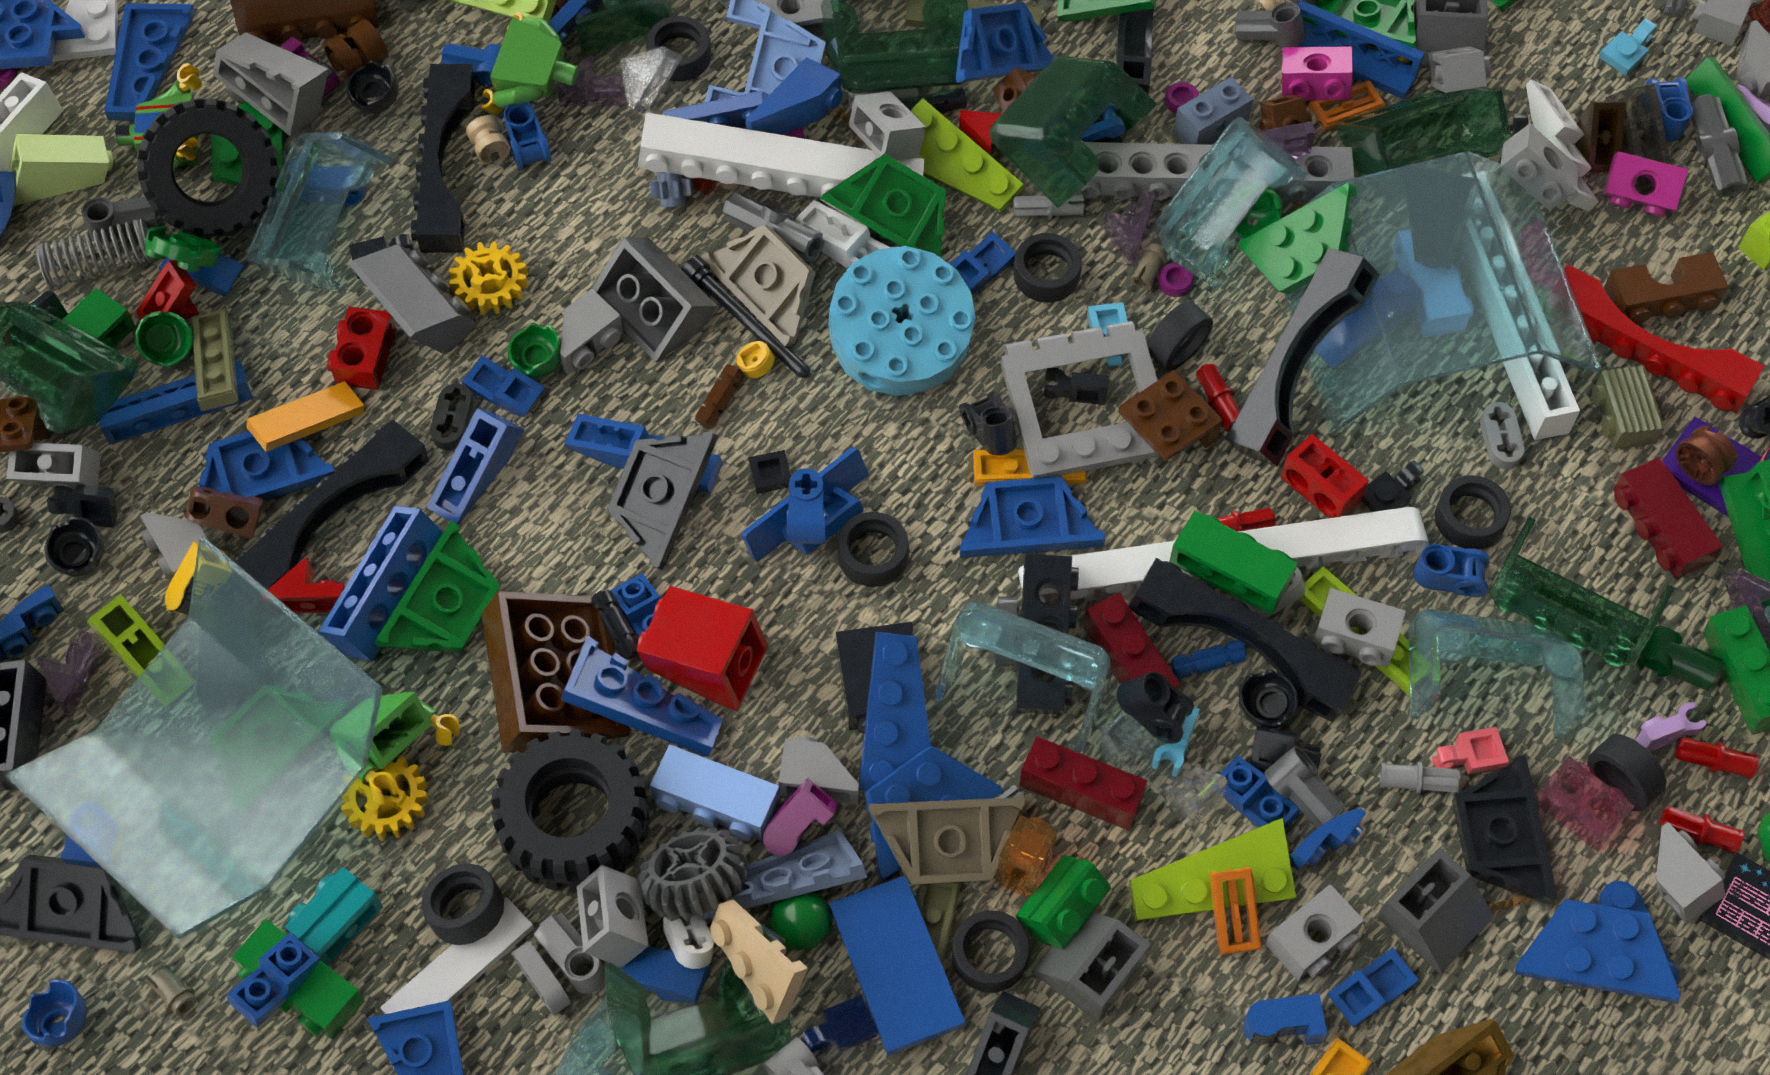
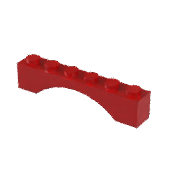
(1715, 374)

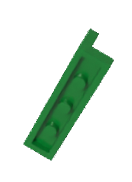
(1749, 513)

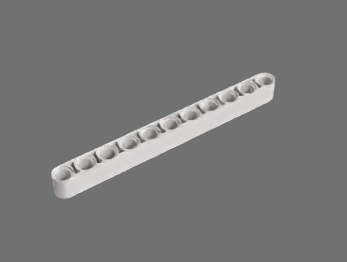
(1307, 543)

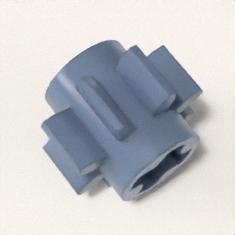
(671, 189)

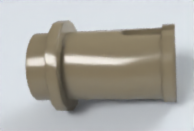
(1152, 260)
(171, 990)

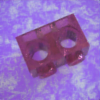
(1577, 811)

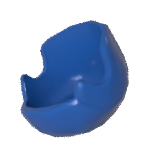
(58, 1000)

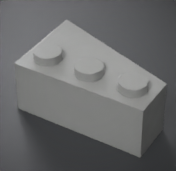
(272, 80)

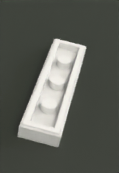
(461, 964)

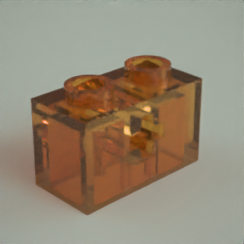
(1026, 856)

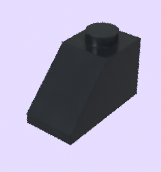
(1004, 1036)

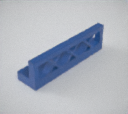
(1380, 66)
(161, 408)

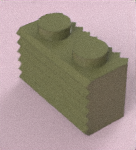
(1627, 407)

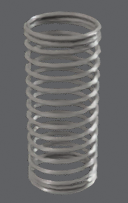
(47, 263)

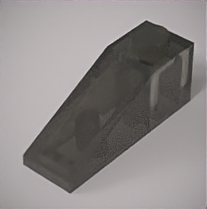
(1643, 127)

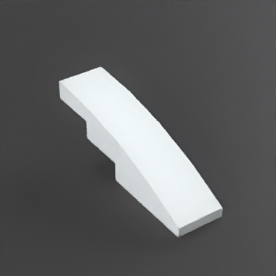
(1560, 128)
(842, 237)

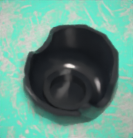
(372, 82)
(68, 542)
(1275, 694)

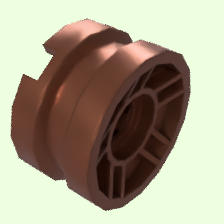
(1706, 455)

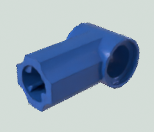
(481, 59)

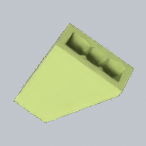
(57, 164)

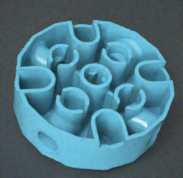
(905, 287)

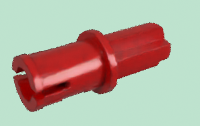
(1218, 394)
(1249, 520)
(1717, 757)
(1703, 829)

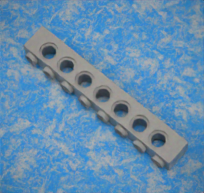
(1168, 166)

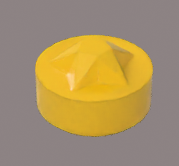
(755, 359)

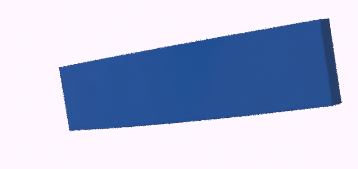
(613, 440)

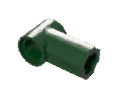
(1670, 656)

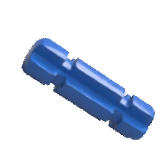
(1208, 659)

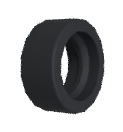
(688, 28)
(1047, 290)
(1179, 335)
(1464, 535)
(873, 575)
(1629, 768)
(997, 921)
(473, 925)

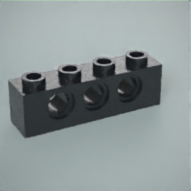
(1039, 573)

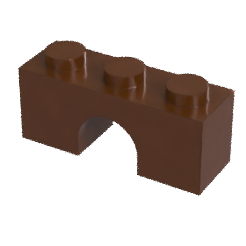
(1696, 286)

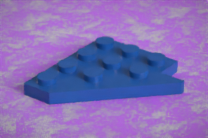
(31, 32)

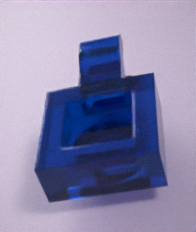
(845, 1024)

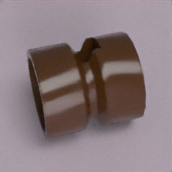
(356, 48)

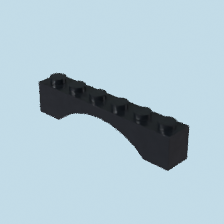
(1135, 46)
(439, 215)
(1335, 292)
(383, 462)
(1175, 599)

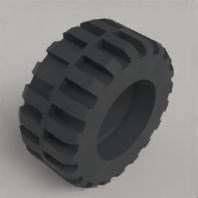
(195, 216)
(558, 763)

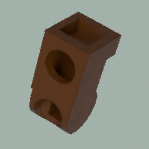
(224, 511)

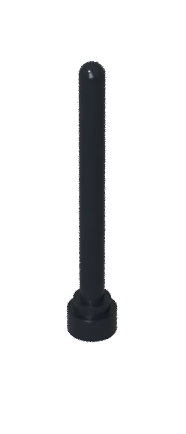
(699, 272)

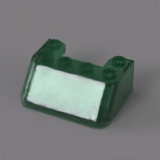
(895, 57)
(1049, 117)
(1426, 129)
(60, 367)
(1571, 609)

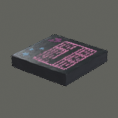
(1746, 907)

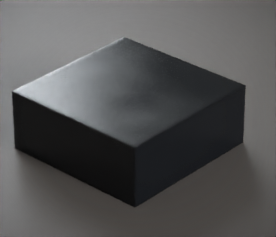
(770, 471)

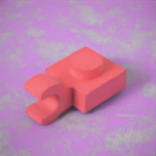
(1476, 749)

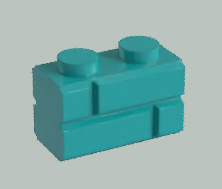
(333, 914)

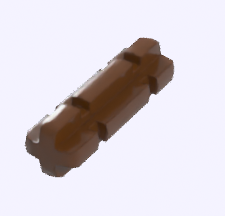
(719, 396)

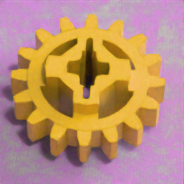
(488, 277)
(399, 806)

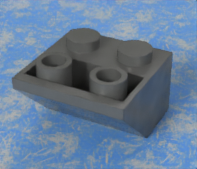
(1449, 25)
(1437, 910)
(1094, 964)

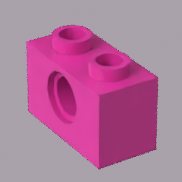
(1317, 72)
(1665, 179)

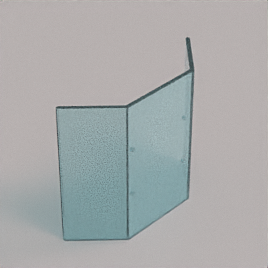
(1458, 286)
(214, 754)

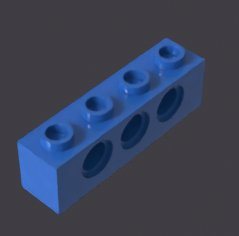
(380, 582)

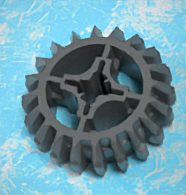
(693, 873)

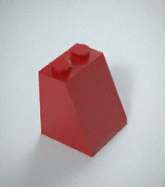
(704, 645)

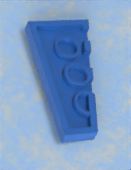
(144, 53)
(621, 694)
(895, 709)

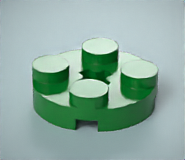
(187, 249)

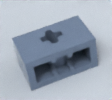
(1210, 113)

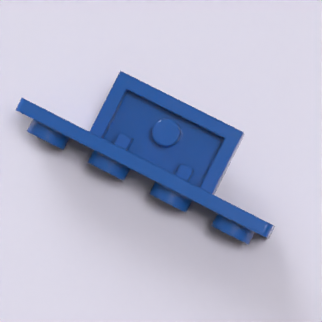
(839, 507)

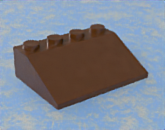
(302, 19)
(531, 657)

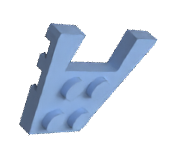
(777, 52)

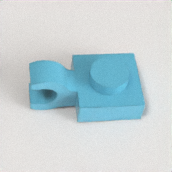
(1628, 51)
(1107, 315)
(1176, 751)

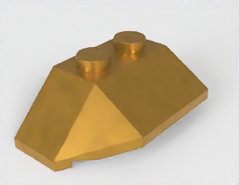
(1463, 1051)

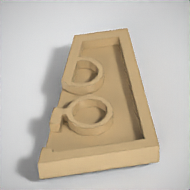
(757, 961)

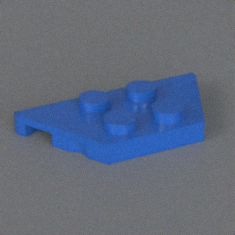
(998, 41)
(245, 469)
(1028, 518)
(923, 778)
(1601, 951)

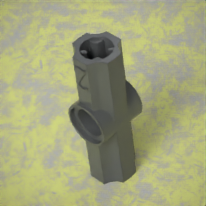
(1718, 146)
(751, 214)

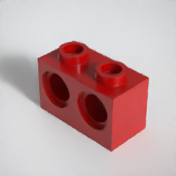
(368, 349)
(1324, 478)

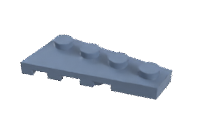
(808, 868)

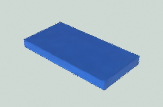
(896, 965)

